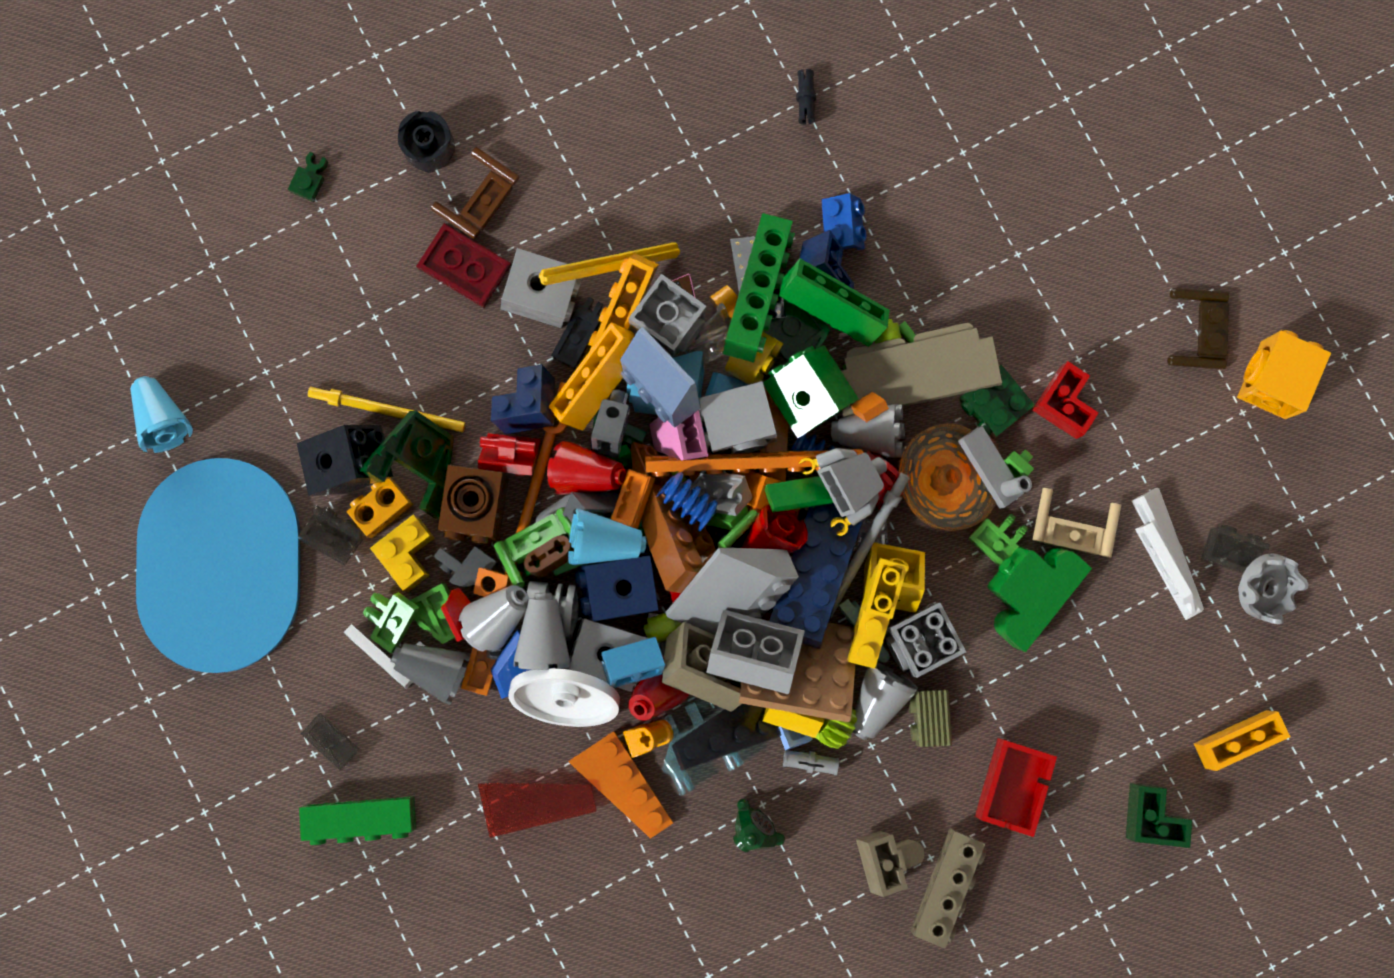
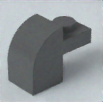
(465, 572)

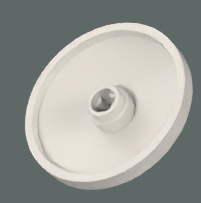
(564, 697)

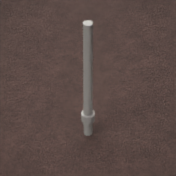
(891, 499)

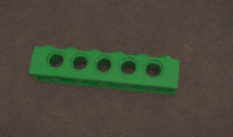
(757, 288)

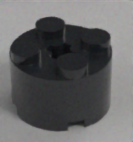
(429, 126)

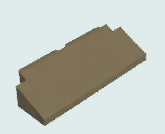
(928, 369)

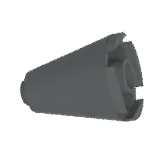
(431, 669)

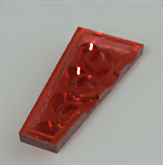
(528, 805)

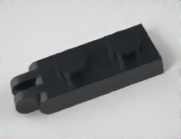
(577, 334)

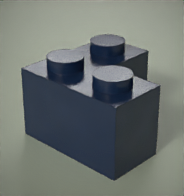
(826, 254)
(529, 405)

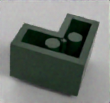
(1148, 820)

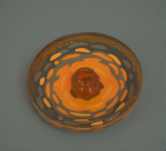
(942, 481)

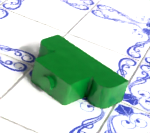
(1034, 591)

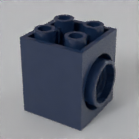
(599, 588)

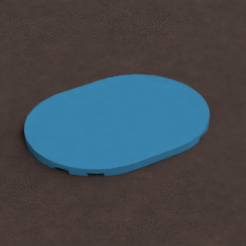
(218, 565)

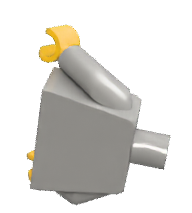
(851, 483)

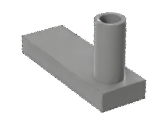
(992, 468)

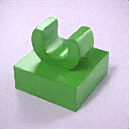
(1019, 463)

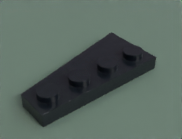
(724, 735)

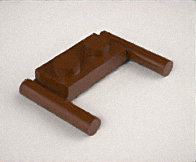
(485, 200)

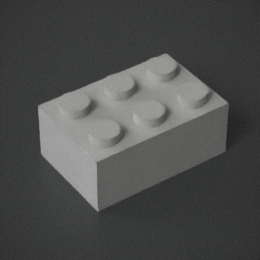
(755, 651)

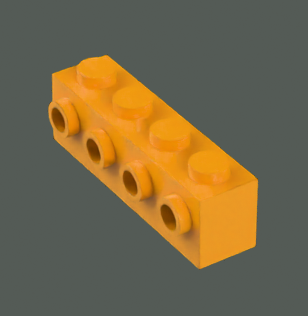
(627, 294)
(593, 379)

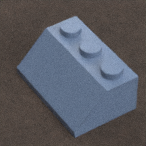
(659, 379)

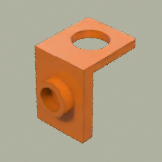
(502, 581)

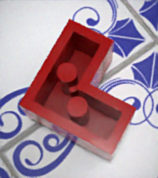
(1060, 405)

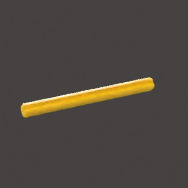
(605, 264)

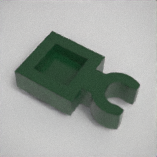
(307, 181)

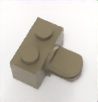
(886, 861)

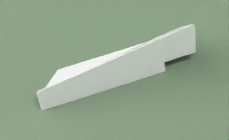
(1165, 551)

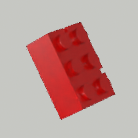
(1013, 789)

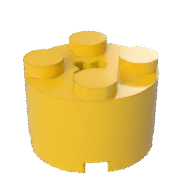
(752, 372)

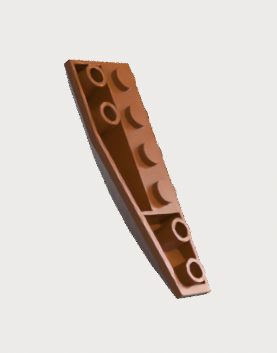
(674, 543)

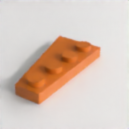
(620, 780)

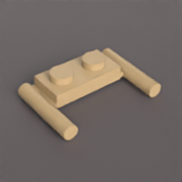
(1074, 534)

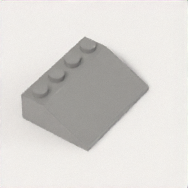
(734, 581)

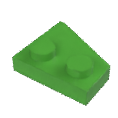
(430, 614)

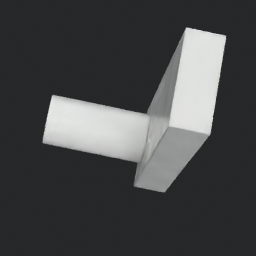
(377, 655)

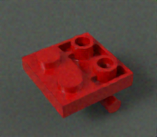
(508, 454)

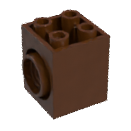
(481, 521)

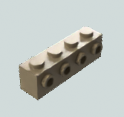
(948, 888)

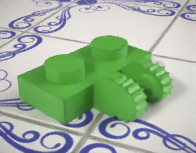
(994, 542)
(394, 621)

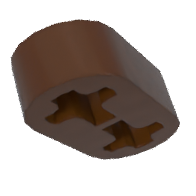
(549, 556)

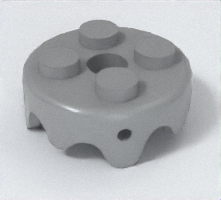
(1283, 583)

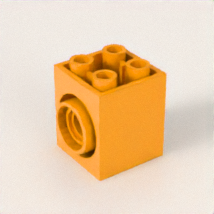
(1284, 374)

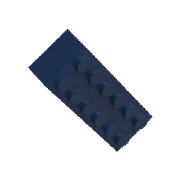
(821, 571)

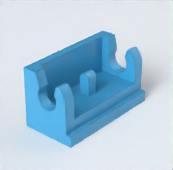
(632, 662)

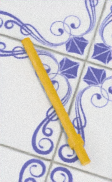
(337, 398)

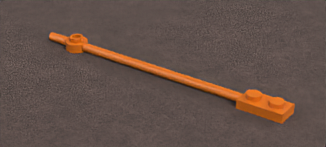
(478, 672)

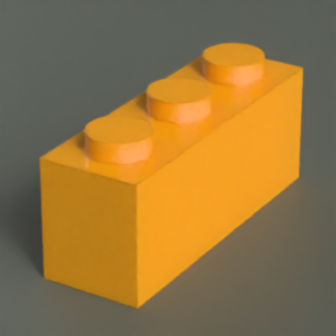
(1241, 740)

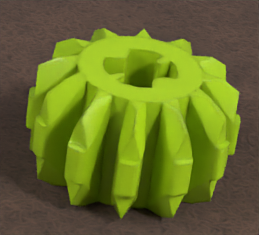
(836, 733)

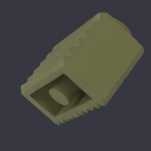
(930, 718)

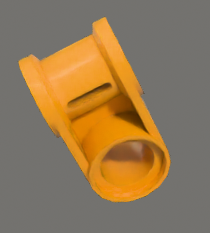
(648, 736)

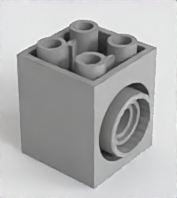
(547, 306)
(669, 316)
(737, 420)
(923, 640)
(588, 641)

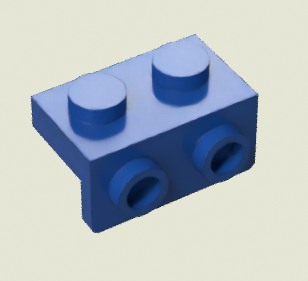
(844, 219)

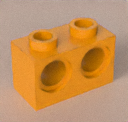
(383, 513)

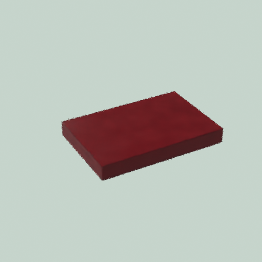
(463, 265)

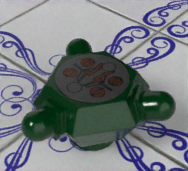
(754, 829)

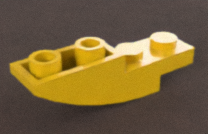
(876, 612)

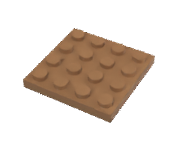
(820, 682)

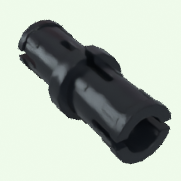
(806, 96)

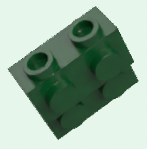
(997, 406)

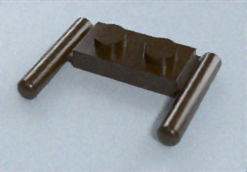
(1211, 329)

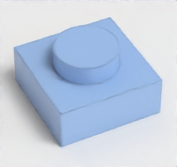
(793, 739)

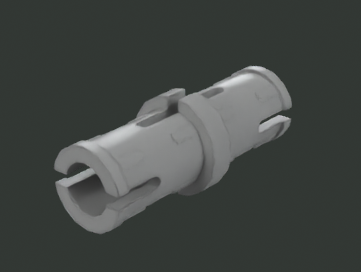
(810, 762)

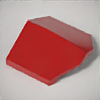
(452, 608)

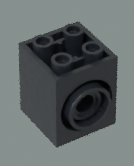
(335, 457)

